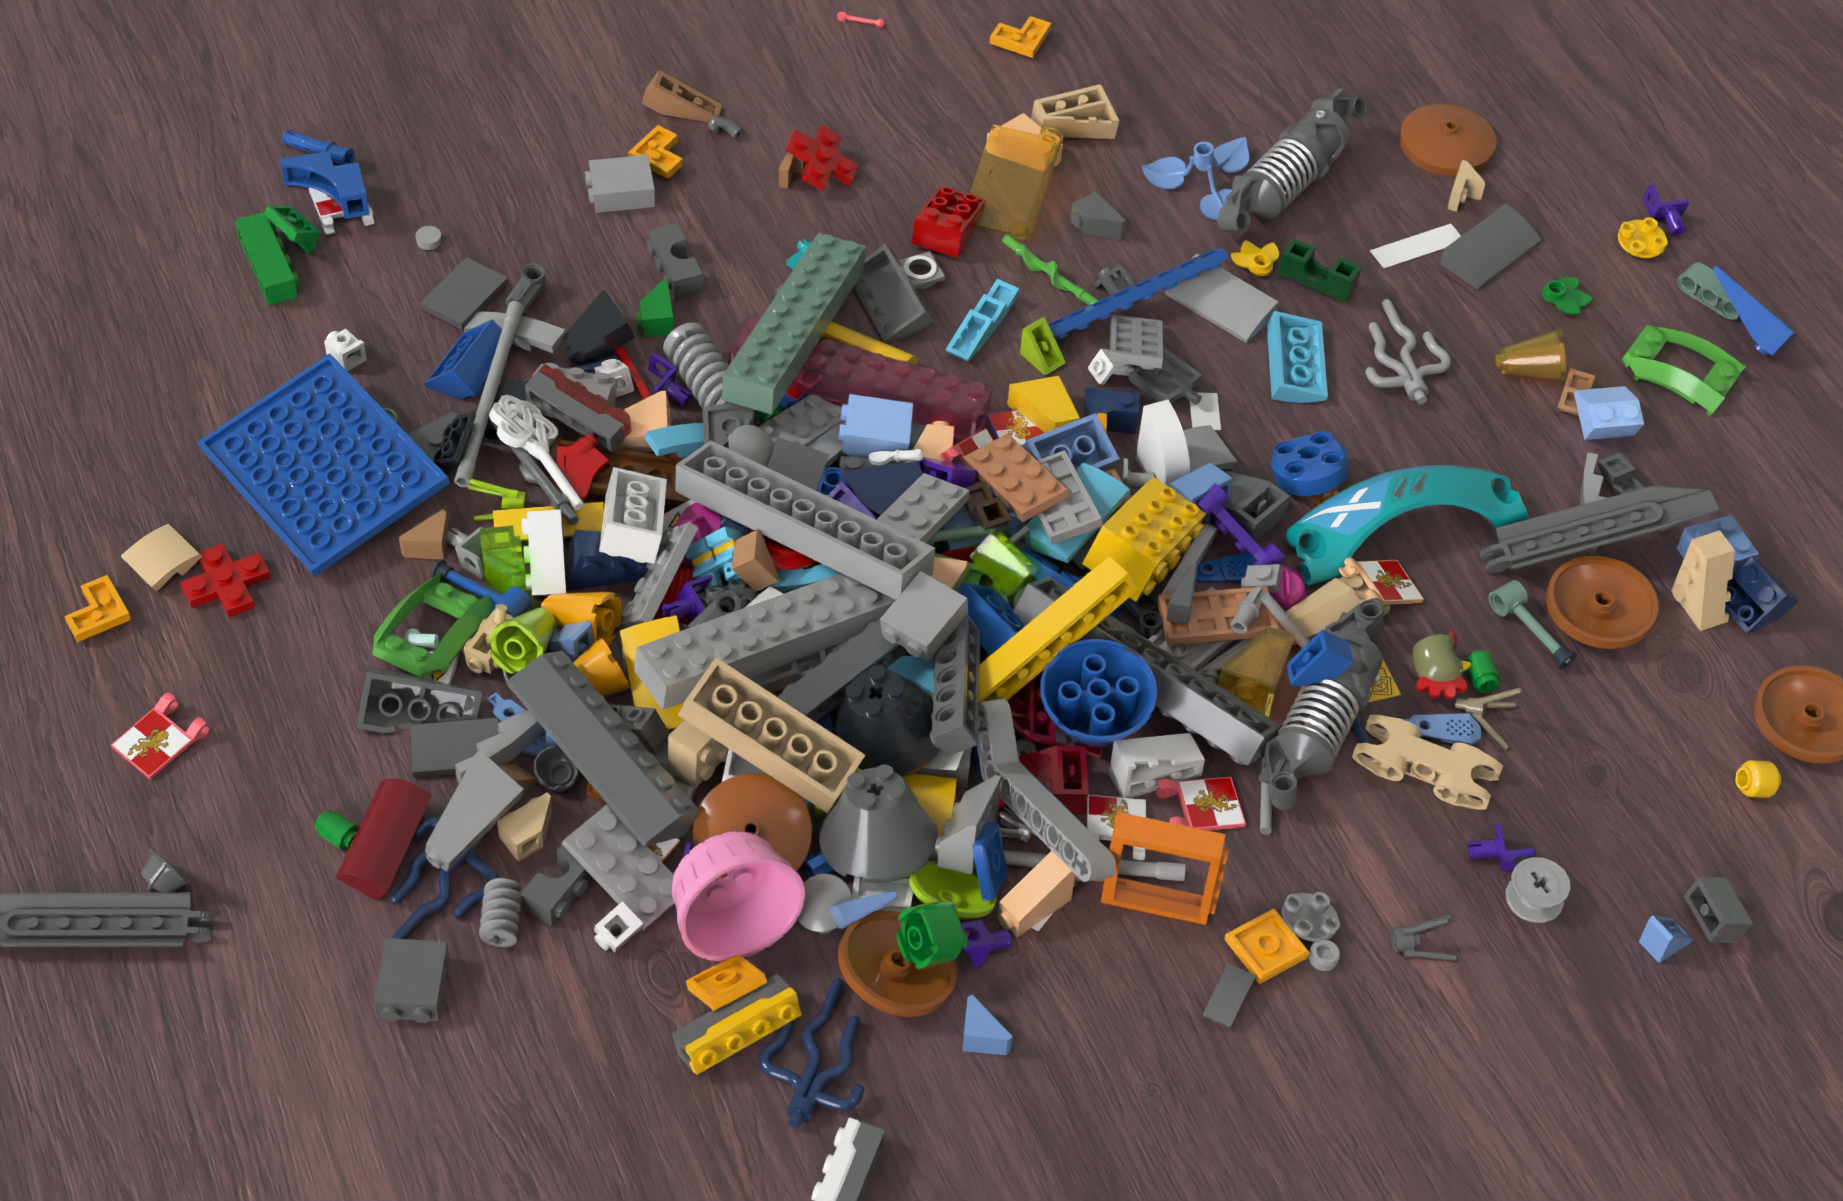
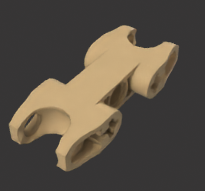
(1447, 769)

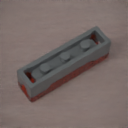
(578, 407)

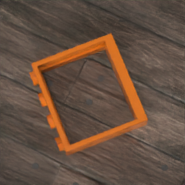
(1173, 840)

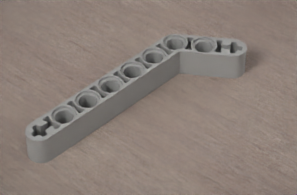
(1032, 801)

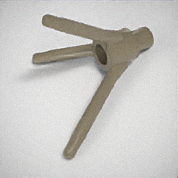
(1478, 706)

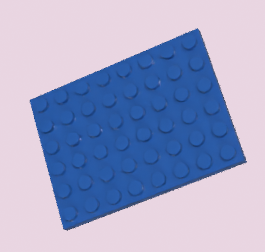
(323, 464)

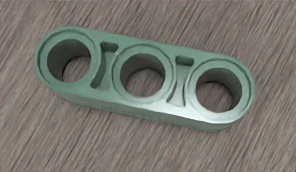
(1703, 285)

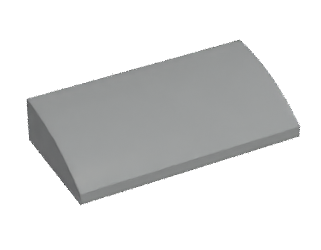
(1226, 302)

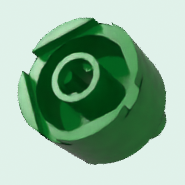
(930, 934)

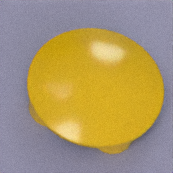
(1642, 238)

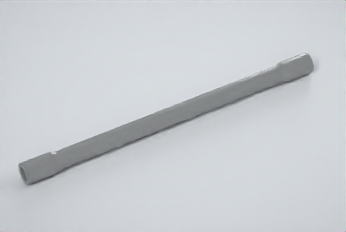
(467, 463)
(1158, 870)

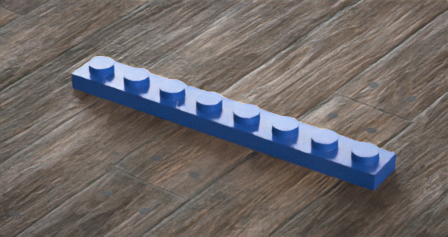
(1145, 290)

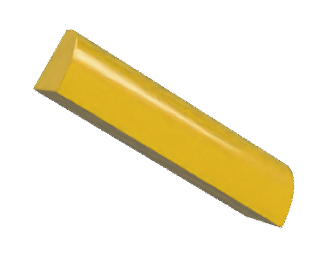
(853, 338)
(589, 519)

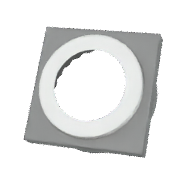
(927, 280)

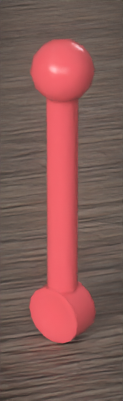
(842, 16)

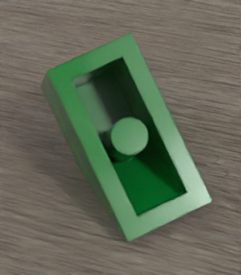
(656, 312)

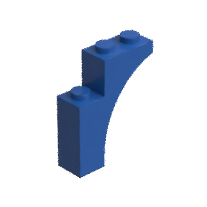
(339, 182)

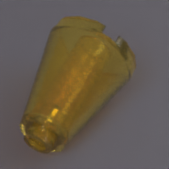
(1534, 357)

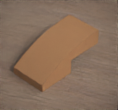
(788, 166)
(1575, 381)

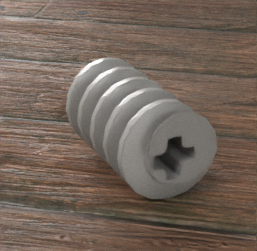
(500, 912)

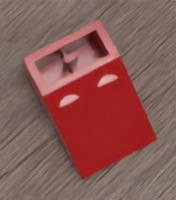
(947, 221)

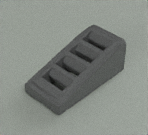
(1181, 601)

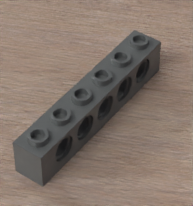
(956, 690)

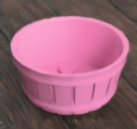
(744, 909)

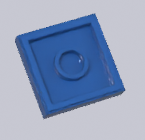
(990, 860)

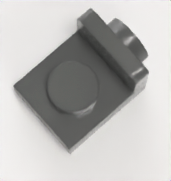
(1114, 279)

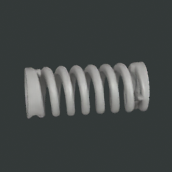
(699, 364)

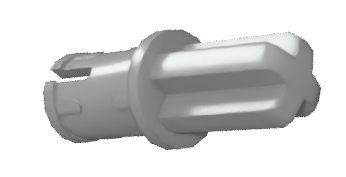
(1247, 611)

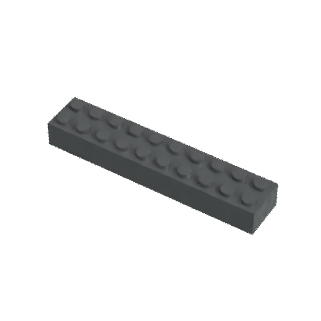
(1181, 690)

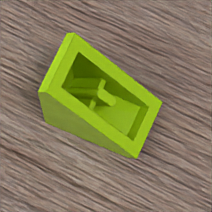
(1040, 347)

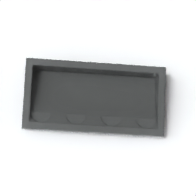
(1490, 247)
(891, 297)

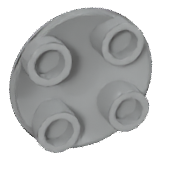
(751, 443)
(821, 894)
(1310, 916)

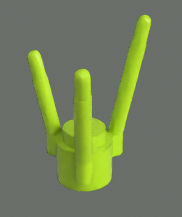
(510, 498)

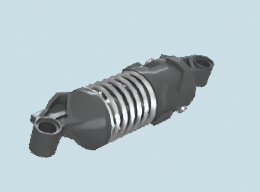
(1295, 162)
(1325, 709)

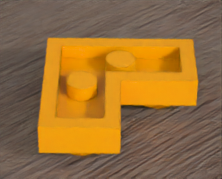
(1021, 41)
(657, 147)
(104, 612)

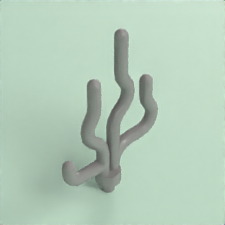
(1409, 375)

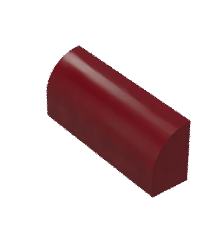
(383, 837)

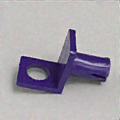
(1670, 210)
(668, 383)
(688, 600)
(1496, 847)
(981, 942)

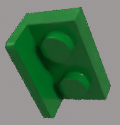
(293, 225)

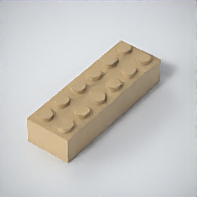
(771, 734)

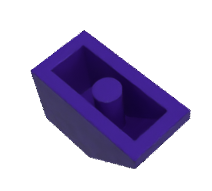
(949, 471)

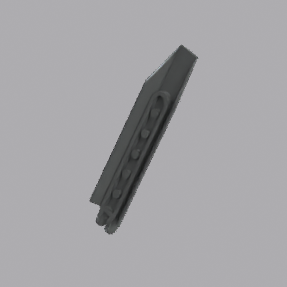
(1595, 525)
(101, 920)

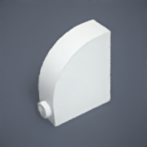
(1162, 443)

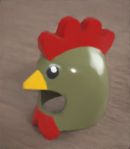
(1438, 666)

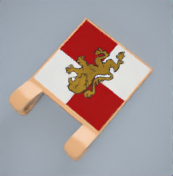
(1385, 579)

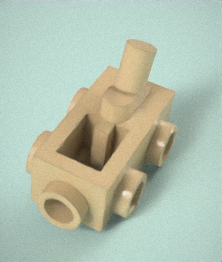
(478, 648)

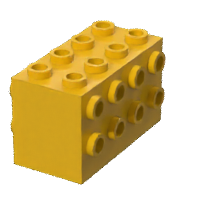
(1148, 535)

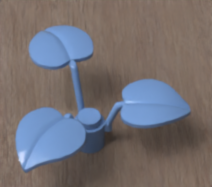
(1170, 171)

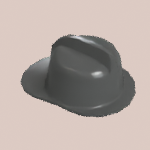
(162, 875)

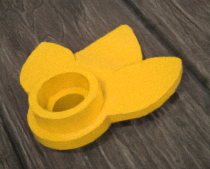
(1255, 259)

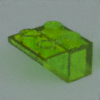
(501, 559)
(1003, 563)

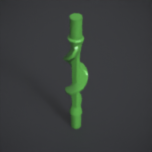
(1050, 268)

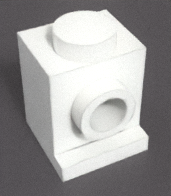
(343, 344)
(623, 919)

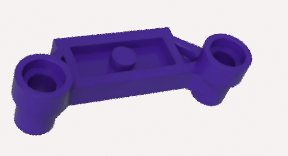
(1212, 503)

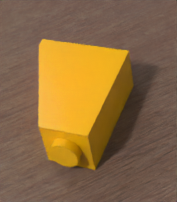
(1043, 402)

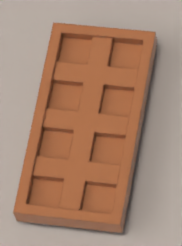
(1016, 477)
(1212, 617)

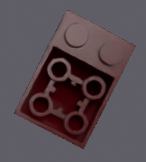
(1062, 773)

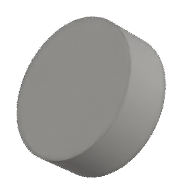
(428, 237)
(1324, 955)

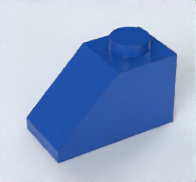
(1319, 660)

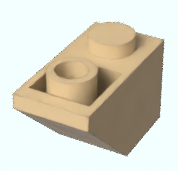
(526, 827)

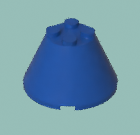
(1098, 692)

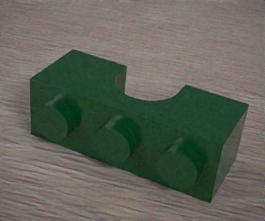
(1301, 266)

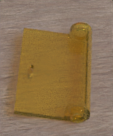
(1019, 178)

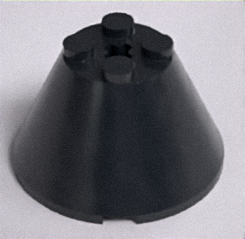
(887, 721)

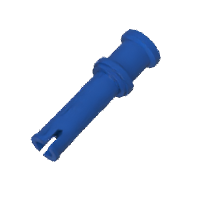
(311, 145)

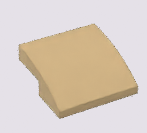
(161, 556)

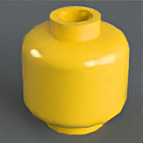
(1758, 779)

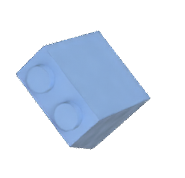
(874, 426)

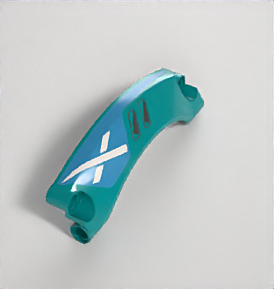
(1348, 518)

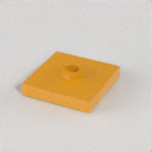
(1266, 946)
(726, 981)

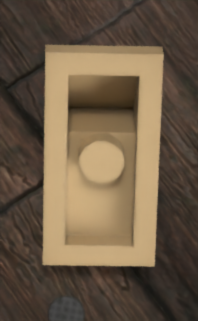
(1467, 184)

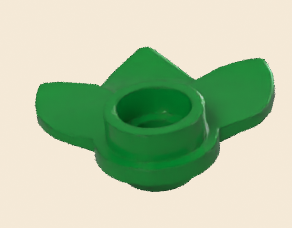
(1566, 295)

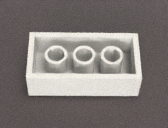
(633, 515)

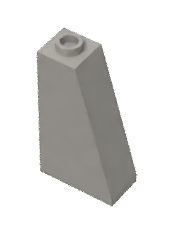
(474, 809)

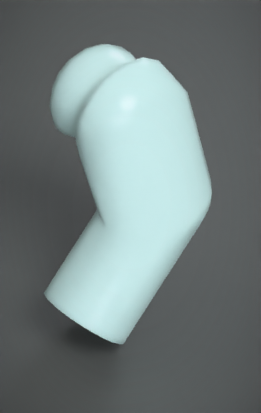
(421, 640)

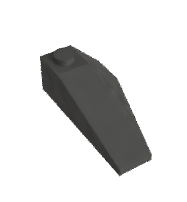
(400, 700)

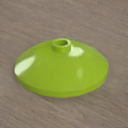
(948, 885)

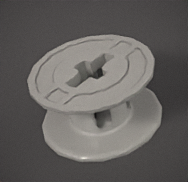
(1537, 890)

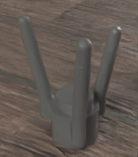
(1408, 937)

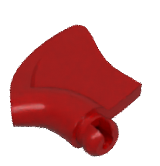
(581, 463)

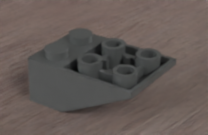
(1255, 504)

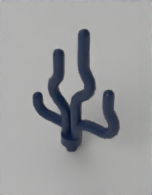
(443, 881)
(806, 1088)

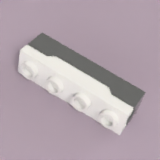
(852, 1163)

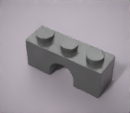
(669, 250)
(551, 897)

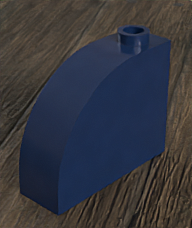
(881, 485)

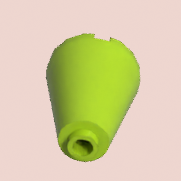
(521, 639)

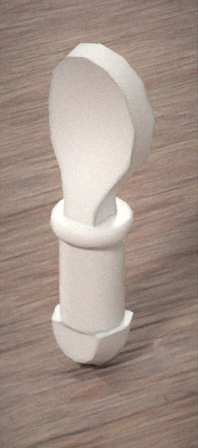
(883, 457)

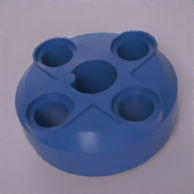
(1310, 464)

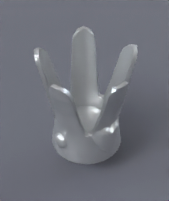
(1018, 827)

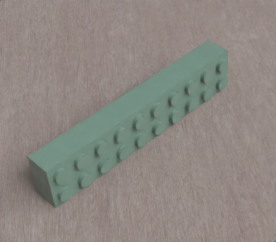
(793, 323)

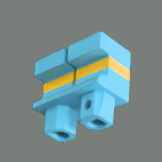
(714, 556)

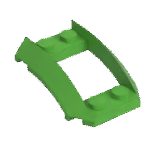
(1708, 392)
(445, 598)

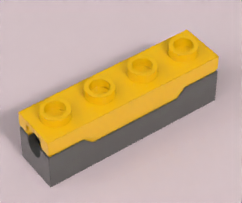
(736, 1024)

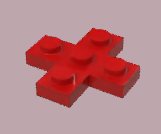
(821, 157)
(225, 580)

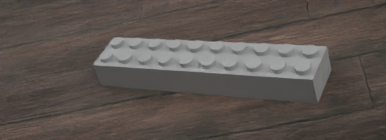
(803, 519)
(760, 636)

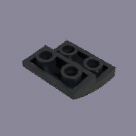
(454, 442)

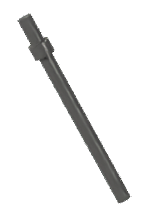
(558, 500)

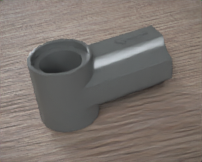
(529, 287)
(714, 611)

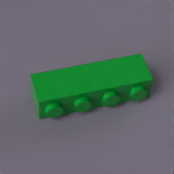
(267, 258)

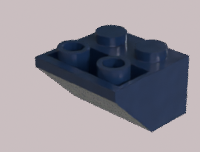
(1757, 597)

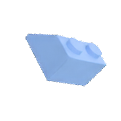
(1608, 412)

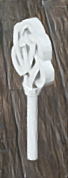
(525, 427)

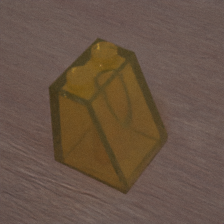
(1258, 669)

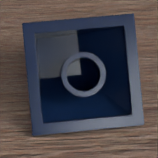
(1120, 406)

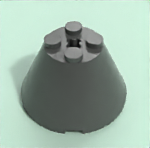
(878, 828)

